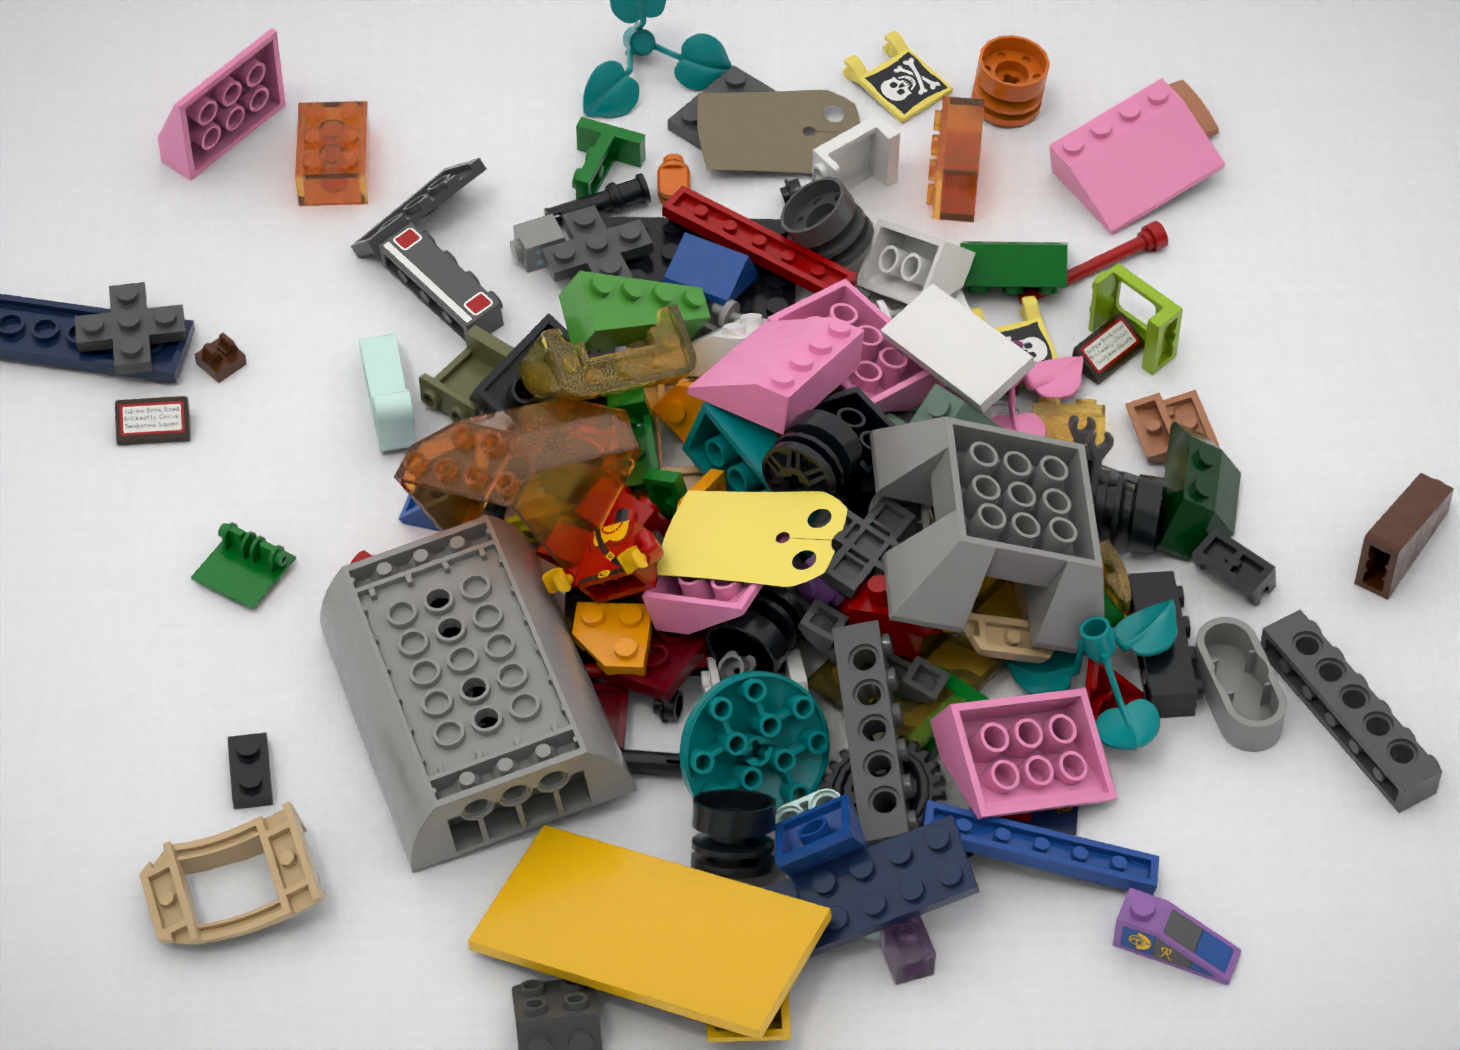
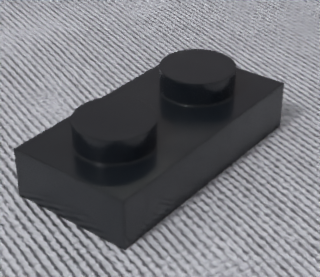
(250, 771)

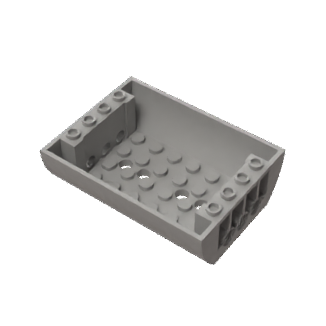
(408, 686)

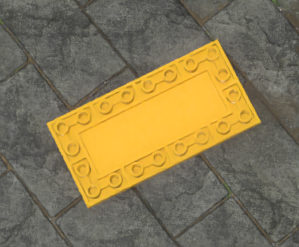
(651, 931)

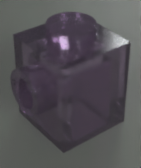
(908, 950)

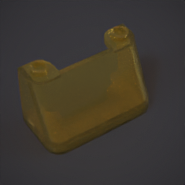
(566, 372)

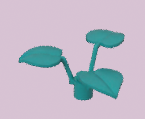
(614, 93)
(1145, 633)

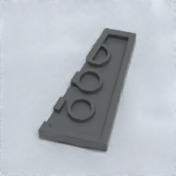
(419, 205)

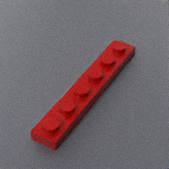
(752, 239)

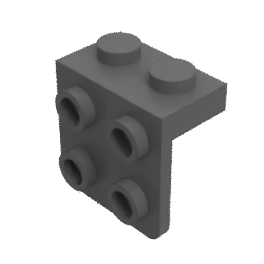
(556, 1016)

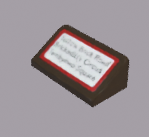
(1109, 348)
(152, 420)

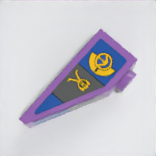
(1173, 937)

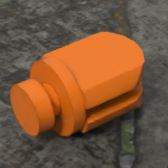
(671, 176)

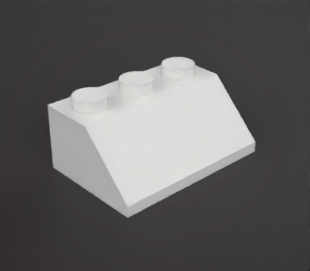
(906, 262)

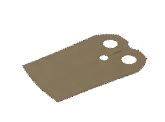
(767, 128)

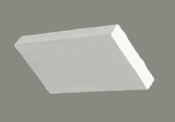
(958, 348)

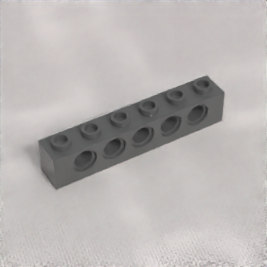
(854, 648)
(1351, 711)

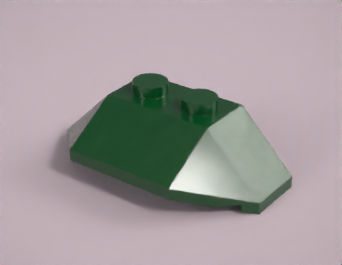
(1196, 492)

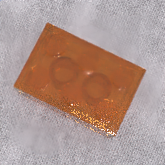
(332, 153)
(957, 159)

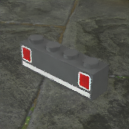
(440, 281)

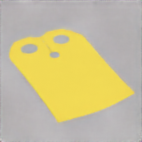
(736, 534)

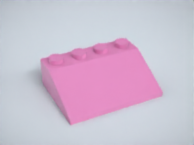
(224, 108)
(1135, 157)
(782, 370)
(884, 371)
(698, 603)
(1024, 753)

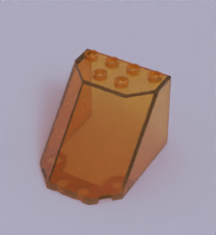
(545, 460)

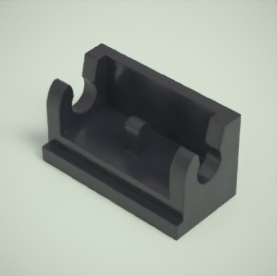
(1235, 564)

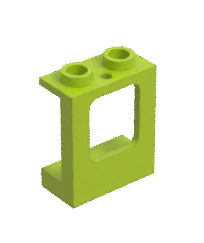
(1163, 328)

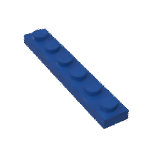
(1050, 849)

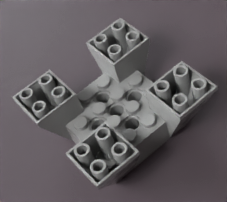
(1003, 511)

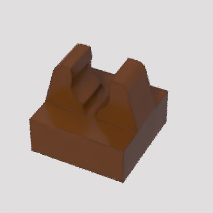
(220, 358)

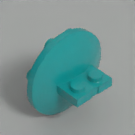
(755, 736)

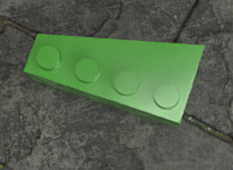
(620, 310)

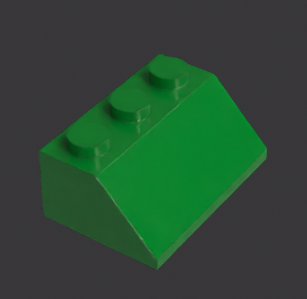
(1017, 266)

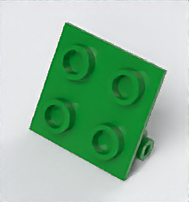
(243, 566)

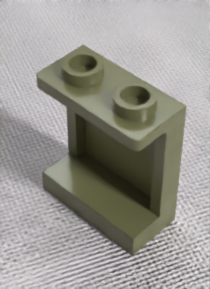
(455, 383)

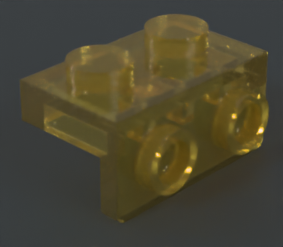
(1057, 417)

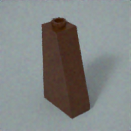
(1402, 534)

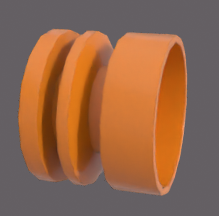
(1011, 80)

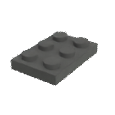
(733, 80)

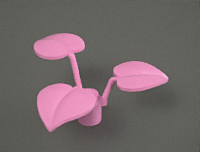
(1049, 378)

